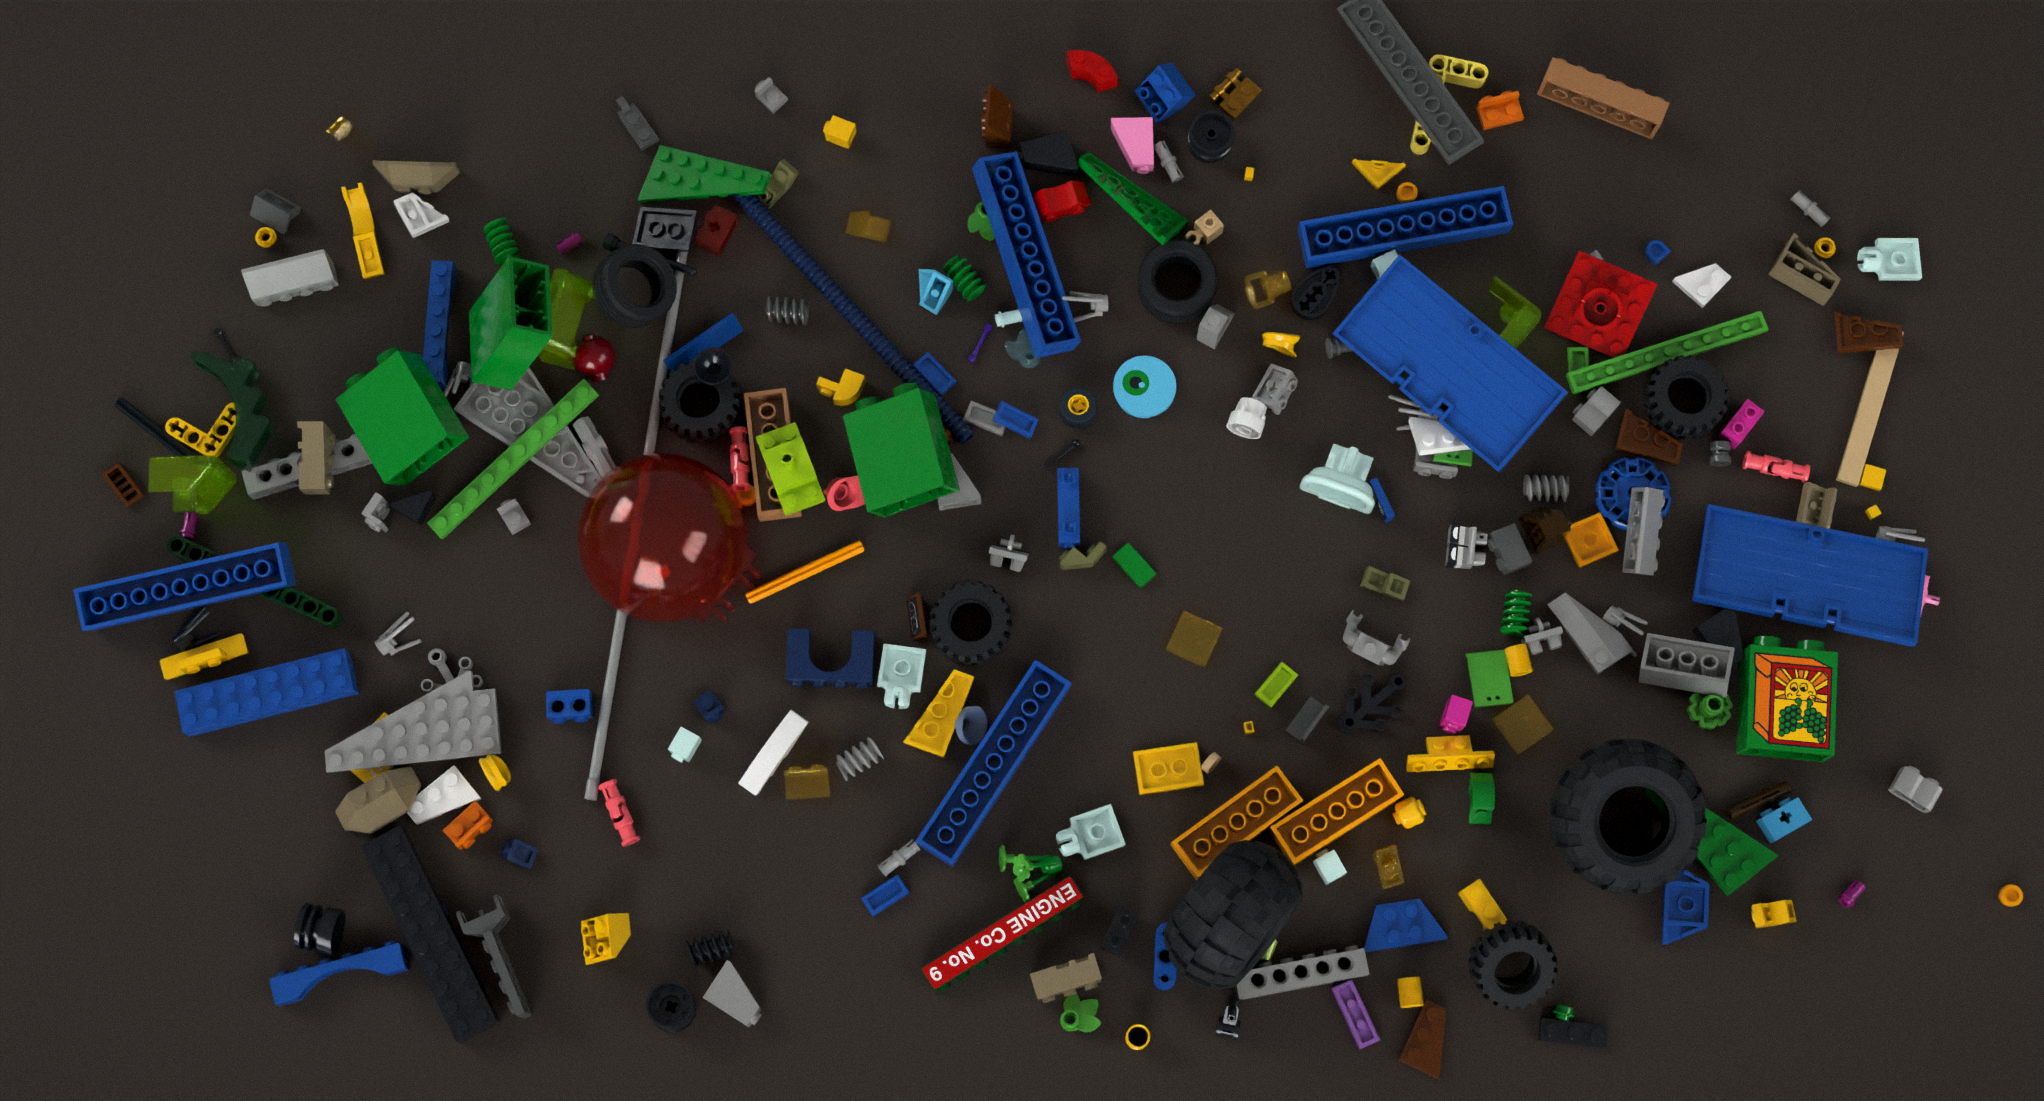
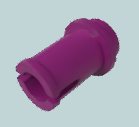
(569, 243)
(189, 525)
(1851, 894)

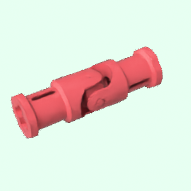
(739, 459)
(1785, 468)
(617, 807)

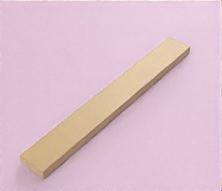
(1867, 416)

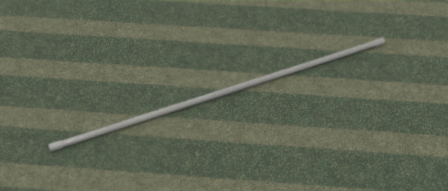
(593, 781)

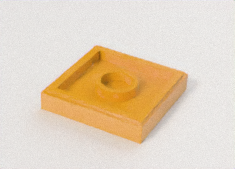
(1590, 540)

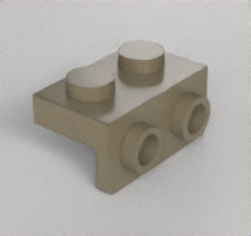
(1816, 505)

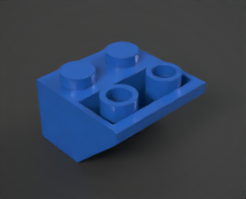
(1164, 92)

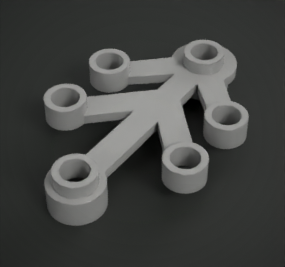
(440, 663)

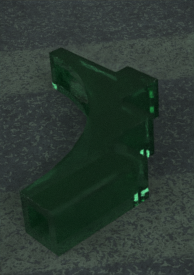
(251, 427)

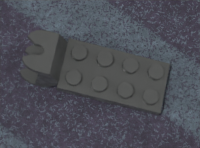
(489, 926)

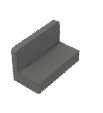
(274, 210)
(1306, 720)

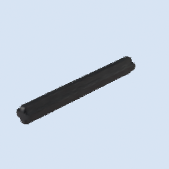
(152, 428)

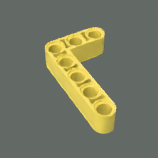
(1447, 74)

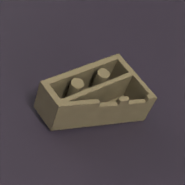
(1804, 272)
(316, 457)
(1066, 978)

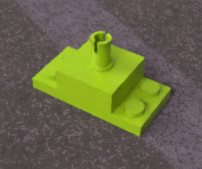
(790, 469)

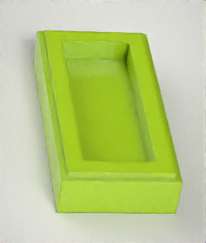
(1276, 684)

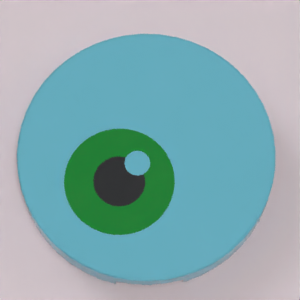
(1144, 386)

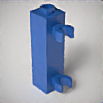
(1068, 508)

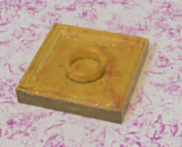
(1194, 639)
(1523, 724)

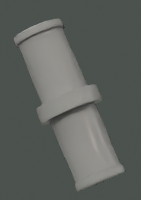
(1168, 161)
(1810, 208)
(898, 857)

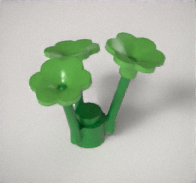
(1022, 868)

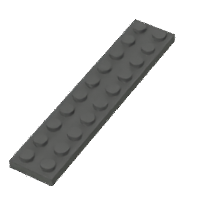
(1411, 78)

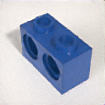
(569, 699)

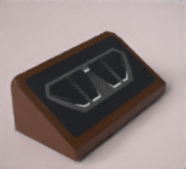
(916, 617)

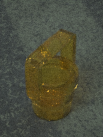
(1272, 285)

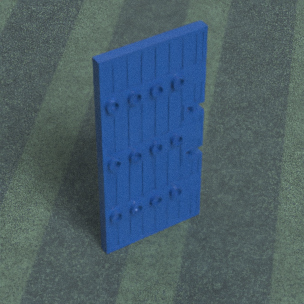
(1451, 359)
(1814, 571)

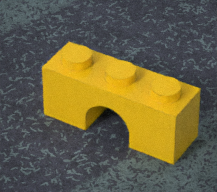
(1482, 904)

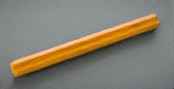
(804, 572)

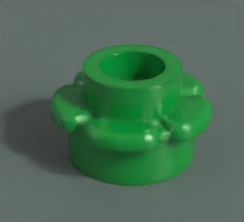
(1563, 1012)

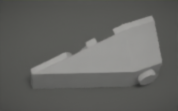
(1593, 636)

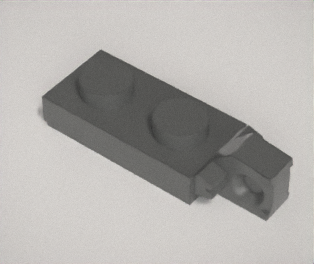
(636, 124)

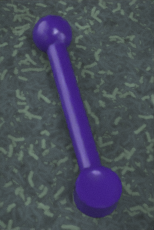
(987, 329)

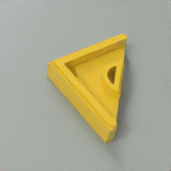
(1378, 171)

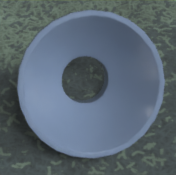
(975, 726)

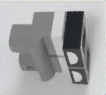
(1461, 547)

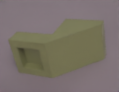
(779, 184)
(1074, 559)

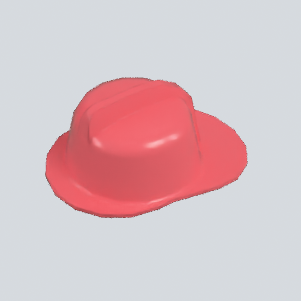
(844, 493)

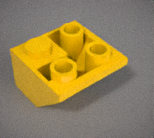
(604, 936)

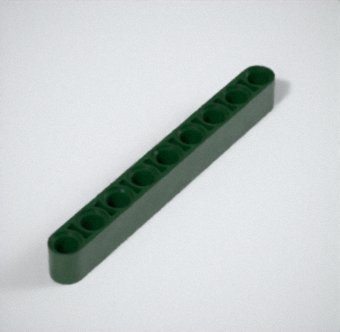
(280, 597)

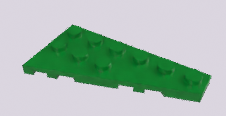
(695, 176)
(1147, 210)
(1725, 850)

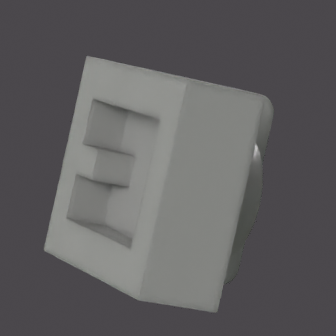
(770, 95)
(513, 515)

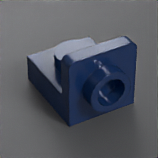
(709, 707)
(519, 853)

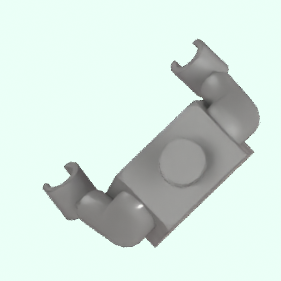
(1369, 646)

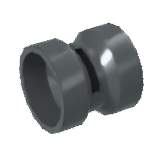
(1720, 453)

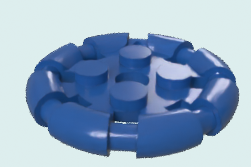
(1628, 480)

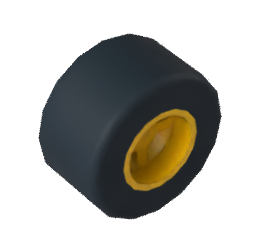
(1074, 401)

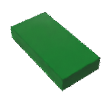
(1134, 565)

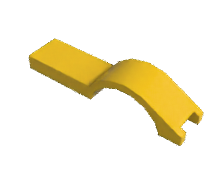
(363, 231)

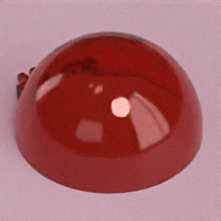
(665, 539)

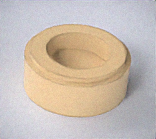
(1211, 762)

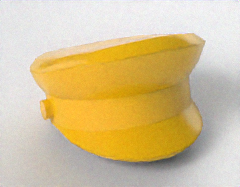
(1281, 342)
(495, 771)

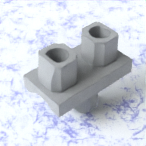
(998, 554)
(1533, 641)

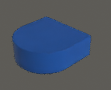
(1656, 251)

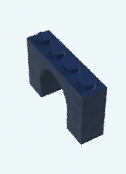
(856, 672)

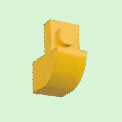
(846, 390)
(1773, 913)

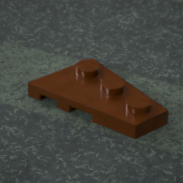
(1865, 335)
(1646, 441)
(1425, 1040)

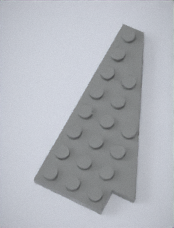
(512, 412)
(435, 727)

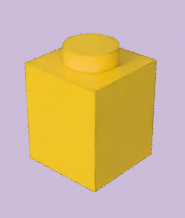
(840, 131)

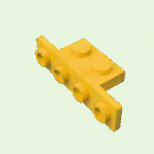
(204, 656)
(1449, 754)

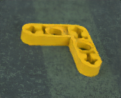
(205, 439)

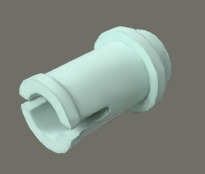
(1008, 318)

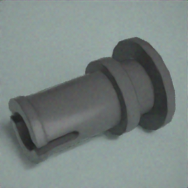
(1335, 347)

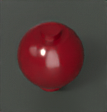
(594, 357)

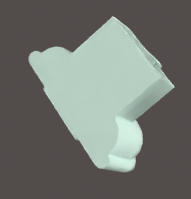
(1342, 479)

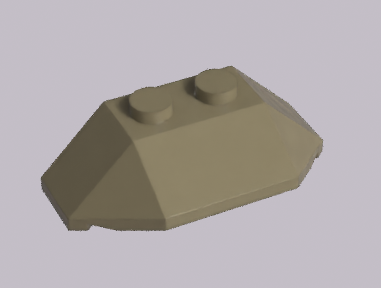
(417, 176)
(379, 801)

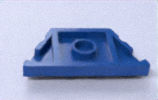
(1684, 907)
(1402, 925)

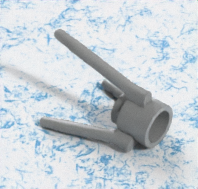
(1097, 302)
(460, 374)
(1421, 413)
(1890, 534)
(1615, 617)
(386, 642)

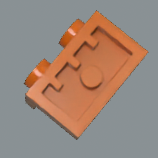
(1499, 110)
(468, 825)

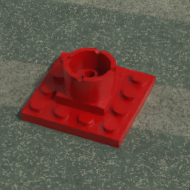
(1596, 283)

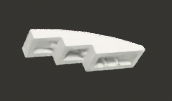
(773, 752)

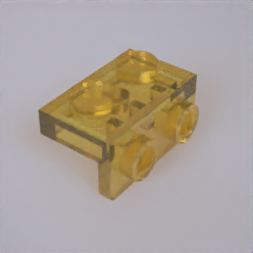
(807, 782)

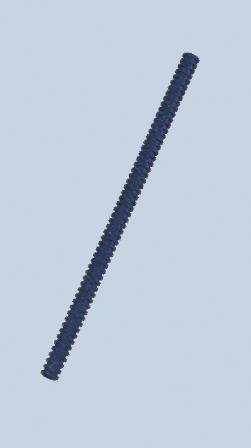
(849, 310)

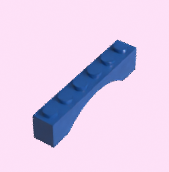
(440, 297)
(294, 986)

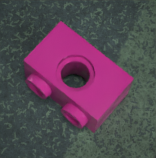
(1741, 423)
(1455, 714)

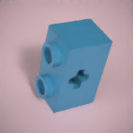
(1774, 828)

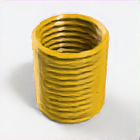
(1518, 660)
(1410, 992)
(1146, 1031)

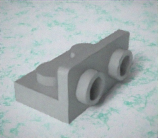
(1276, 388)
(1426, 466)
(375, 511)

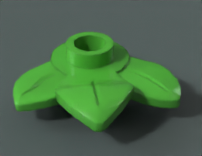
(979, 222)
(1082, 1012)

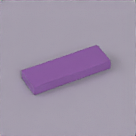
(1355, 1014)

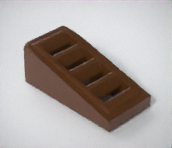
(113, 470)

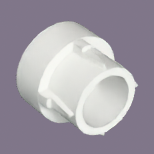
(1248, 418)

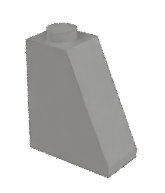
(1214, 325)
(966, 496)
(733, 996)

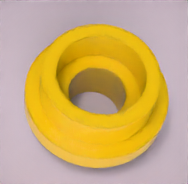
(261, 233)
(1827, 242)

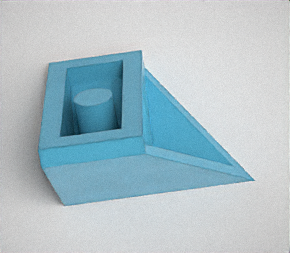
(934, 289)

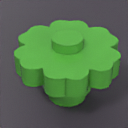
(1709, 710)

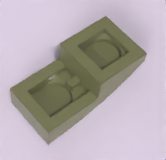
(1384, 583)

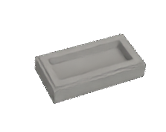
(982, 417)

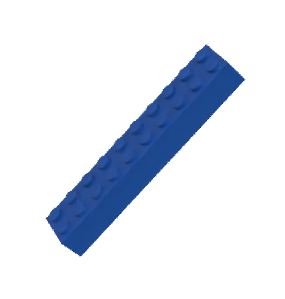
(1404, 227)
(1026, 254)
(184, 586)
(993, 763)

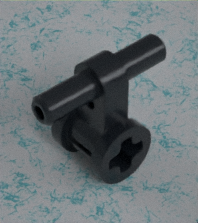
(1228, 1024)

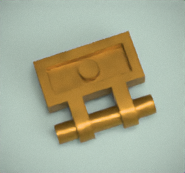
(1240, 98)

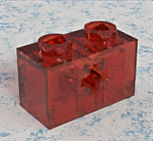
(717, 241)

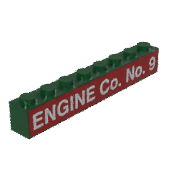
(1002, 934)

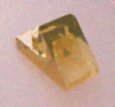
(867, 226)
(1388, 866)

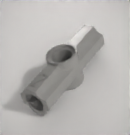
(594, 445)

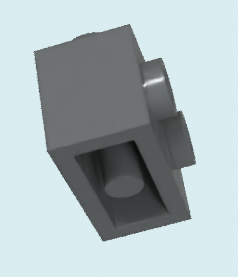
(1509, 549)

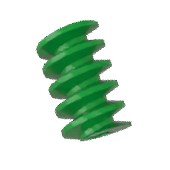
(499, 240)
(963, 278)
(1514, 613)

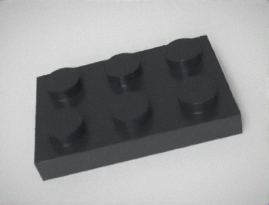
(666, 229)

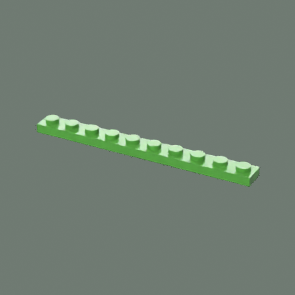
(1656, 355)
(513, 459)

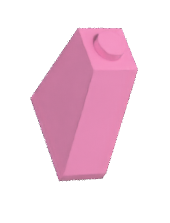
(1135, 142)

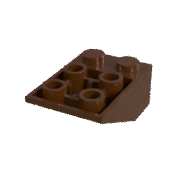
(996, 119)

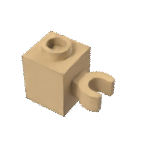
(1206, 228)

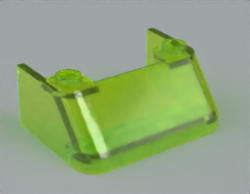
(568, 298)
(1516, 312)
(195, 481)

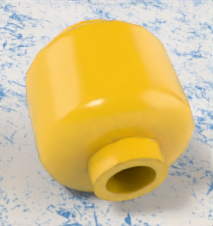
(1409, 812)

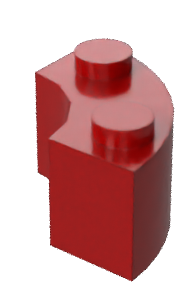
(1092, 68)
(1061, 201)

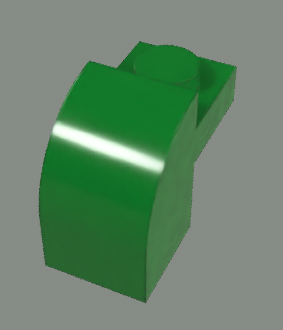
(1482, 798)

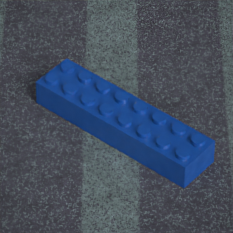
(266, 692)

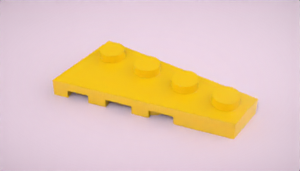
(936, 726)

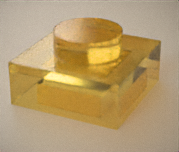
(340, 128)

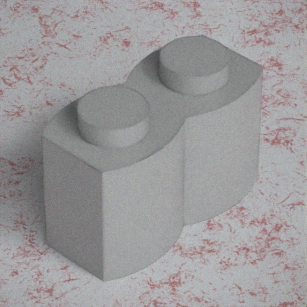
(1595, 410)
(1915, 789)

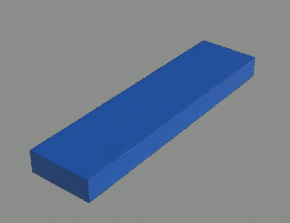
(713, 337)

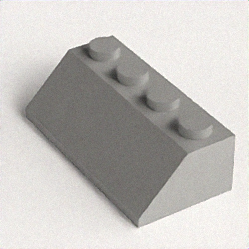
(290, 277)
(1643, 531)
(1686, 665)

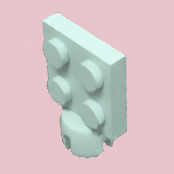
(1892, 259)
(900, 673)
(1091, 834)

